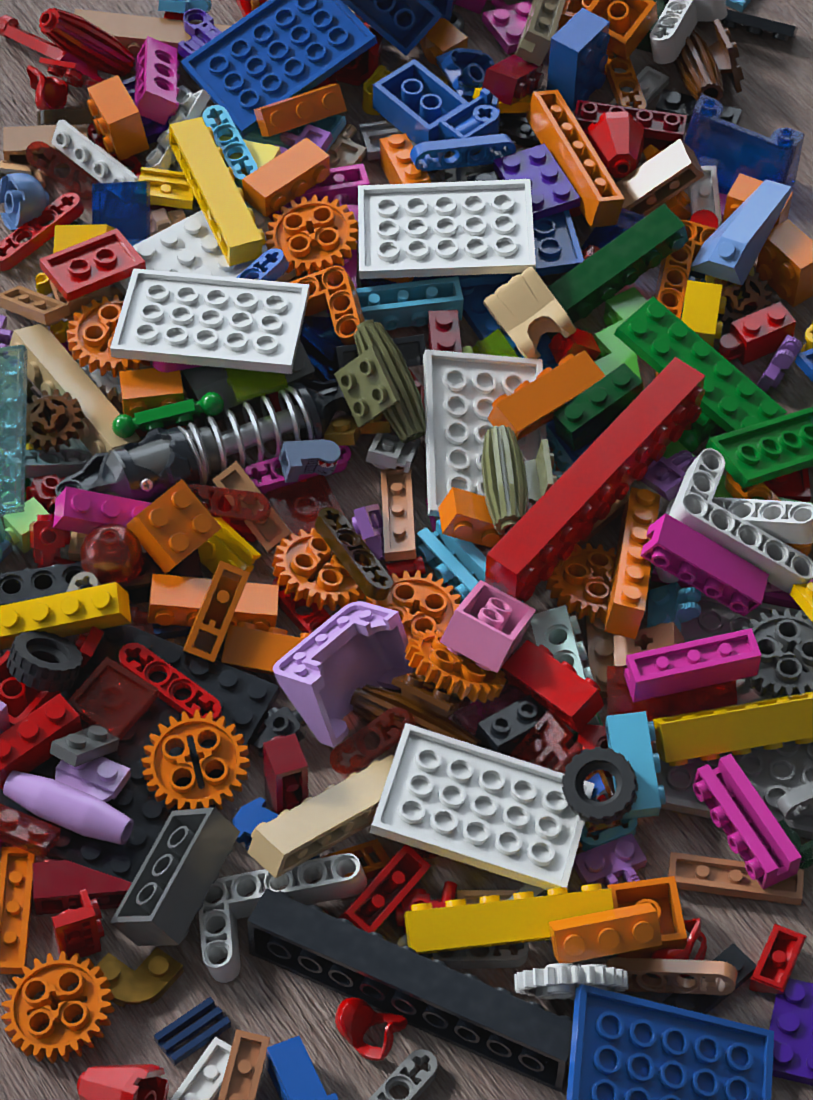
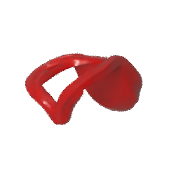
(48, 93)
(694, 928)
(356, 1017)

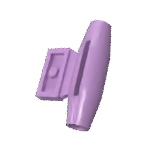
(76, 798)

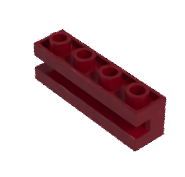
(659, 127)

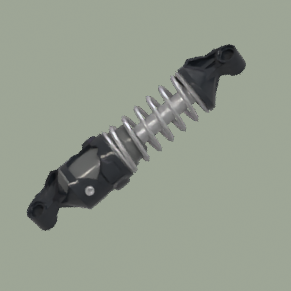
(194, 454)

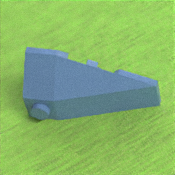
(739, 239)

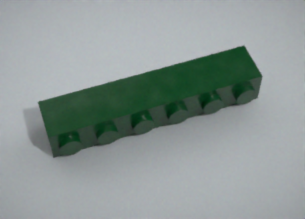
(619, 263)

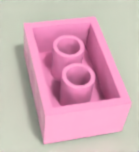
(487, 626)

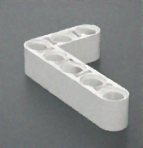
(696, 510)
(784, 520)
(235, 904)

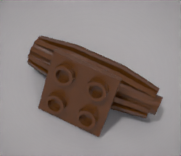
(703, 65)
(427, 704)

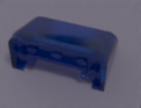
(741, 150)

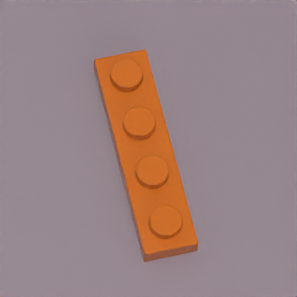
(15, 908)

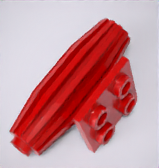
(84, 48)

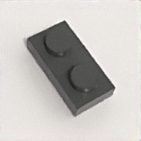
(84, 745)

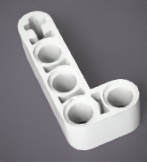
(677, 24)

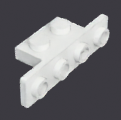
(90, 155)

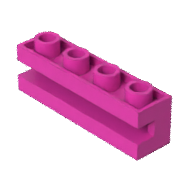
(705, 565)
(692, 665)
(746, 822)

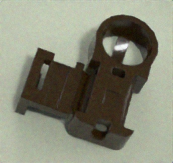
(73, 116)

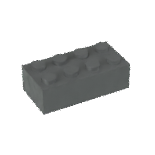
(175, 877)

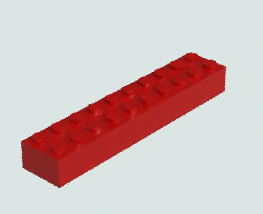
(595, 481)

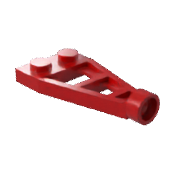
(11, 30)

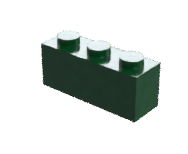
(597, 407)

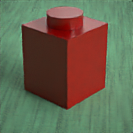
(574, 344)

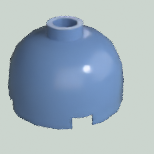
(22, 199)

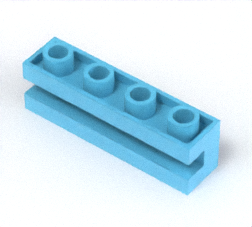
(452, 559)

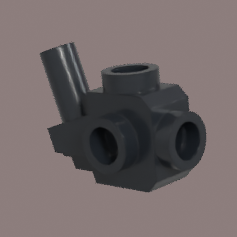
(279, 723)

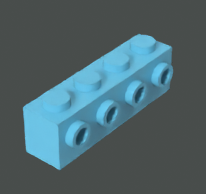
(409, 302)

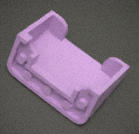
(346, 652)

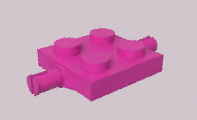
(507, 23)

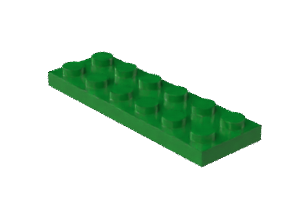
(729, 395)
(767, 448)

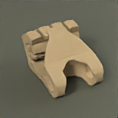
(527, 311)

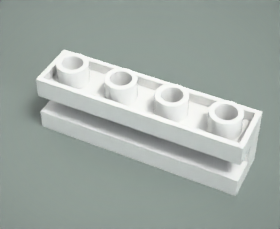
(191, 107)

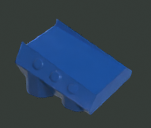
(465, 69)

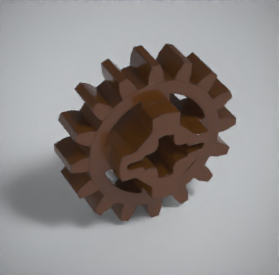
(751, 300)
(53, 420)

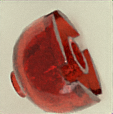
(112, 553)

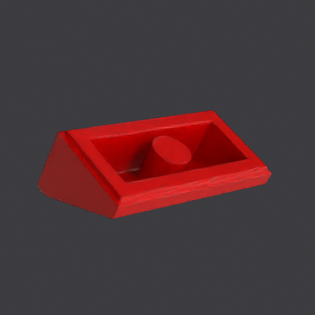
(777, 960)

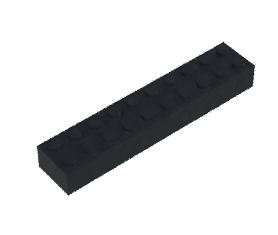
(407, 984)

